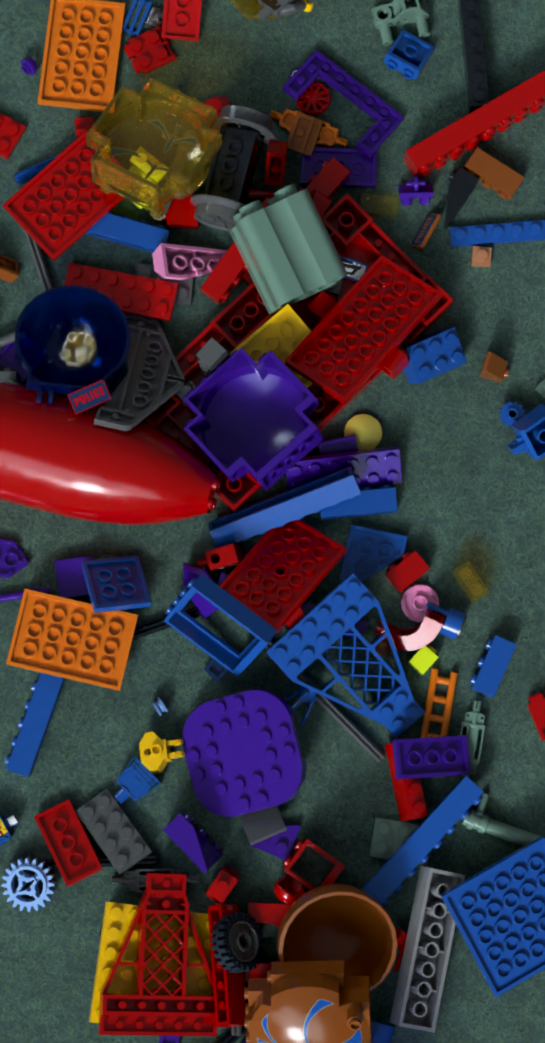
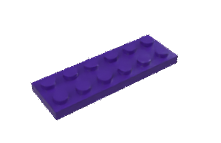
(370, 467)

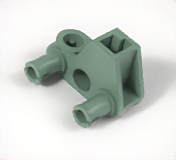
(395, 15)

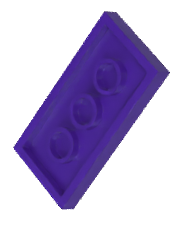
(361, 166)
(431, 757)

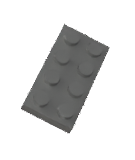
(113, 831)

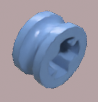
(159, 706)

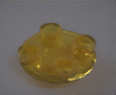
(78, 349)

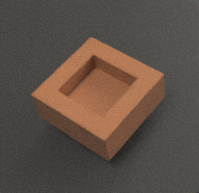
(481, 256)

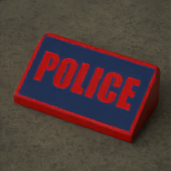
(89, 396)

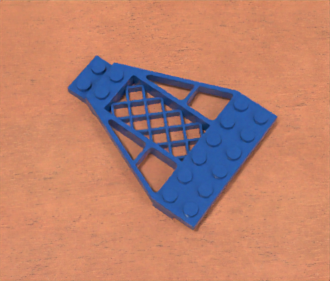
(327, 624)

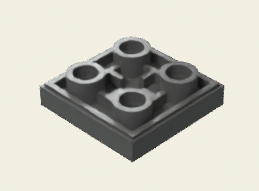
(262, 824)

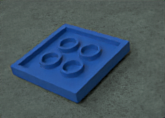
(116, 584)

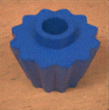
(514, 407)

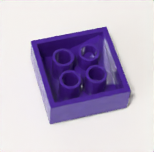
(193, 841)

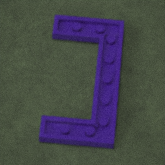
(320, 66)

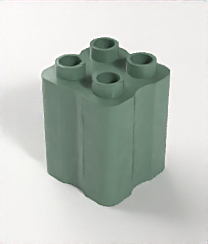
(286, 248)

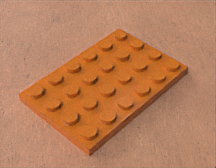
(81, 54)
(71, 640)

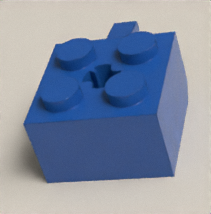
(530, 434)

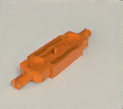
(328, 135)

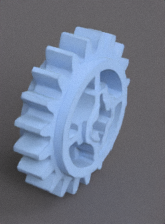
(24, 878)

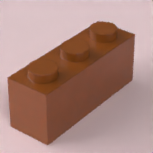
(494, 174)

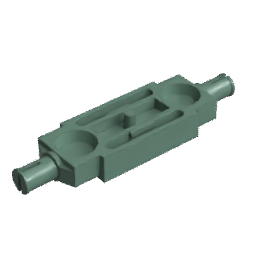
(474, 722)

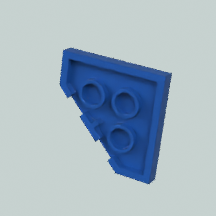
(370, 552)

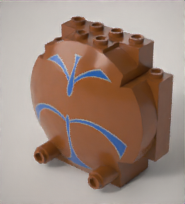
(308, 1004)

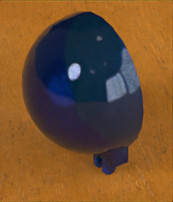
(44, 330)

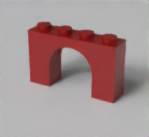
(265, 913)

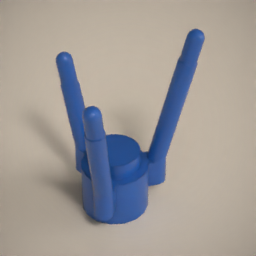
(304, 695)

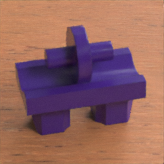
(415, 189)

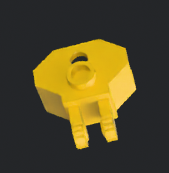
(160, 752)

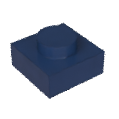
(216, 670)

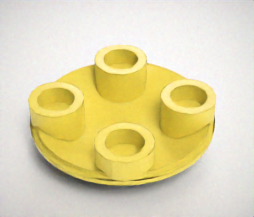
(366, 430)

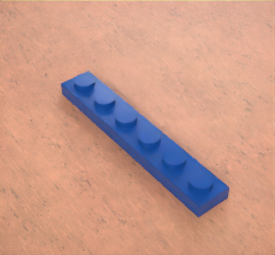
(497, 233)

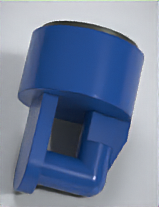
(453, 622)

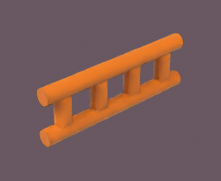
(431, 698)

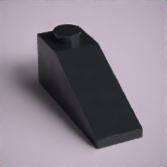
(460, 188)

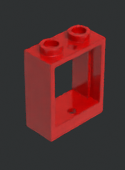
(299, 847)

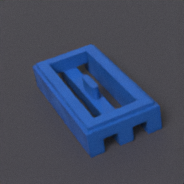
(142, 2)

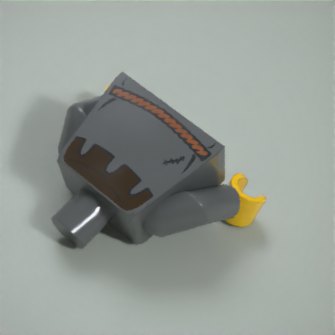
(282, 8)

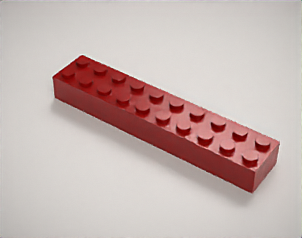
(476, 127)

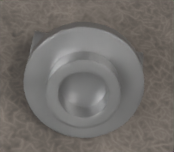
(155, 17)

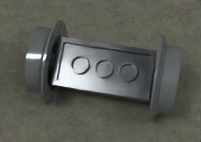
(232, 166)

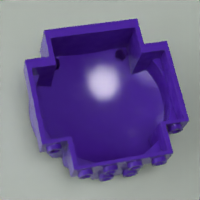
(253, 418)

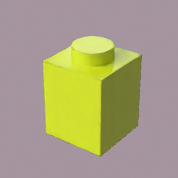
(423, 659)

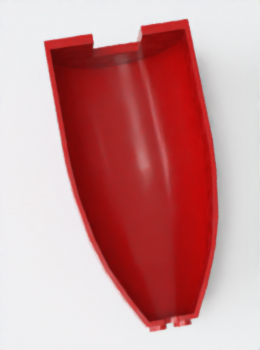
(96, 471)

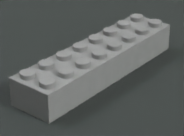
(425, 952)

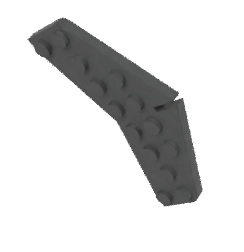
(150, 378)

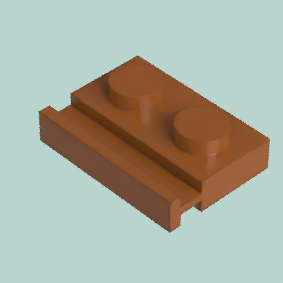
(304, 134)

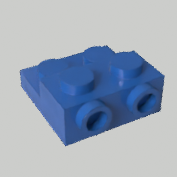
(408, 55)

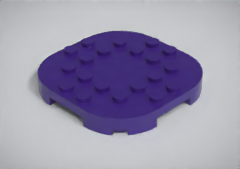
(243, 753)

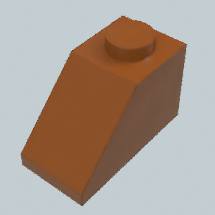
(494, 368)

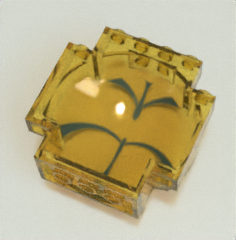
(153, 145)

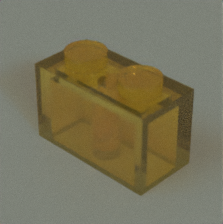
(470, 582)

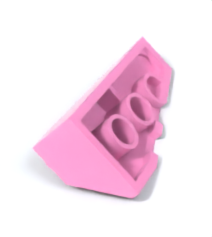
(184, 261)

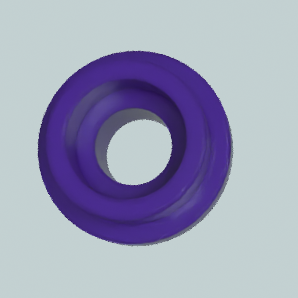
(29, 66)

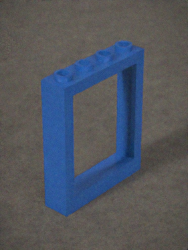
(208, 641)

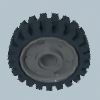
(237, 942)

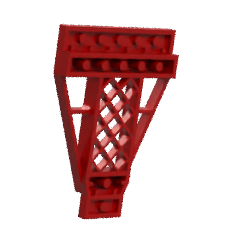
(152, 1012)

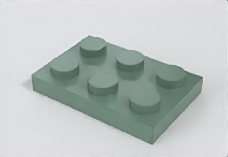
(389, 836)

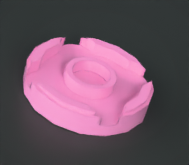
(415, 600)

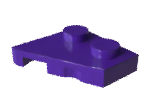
(280, 844)

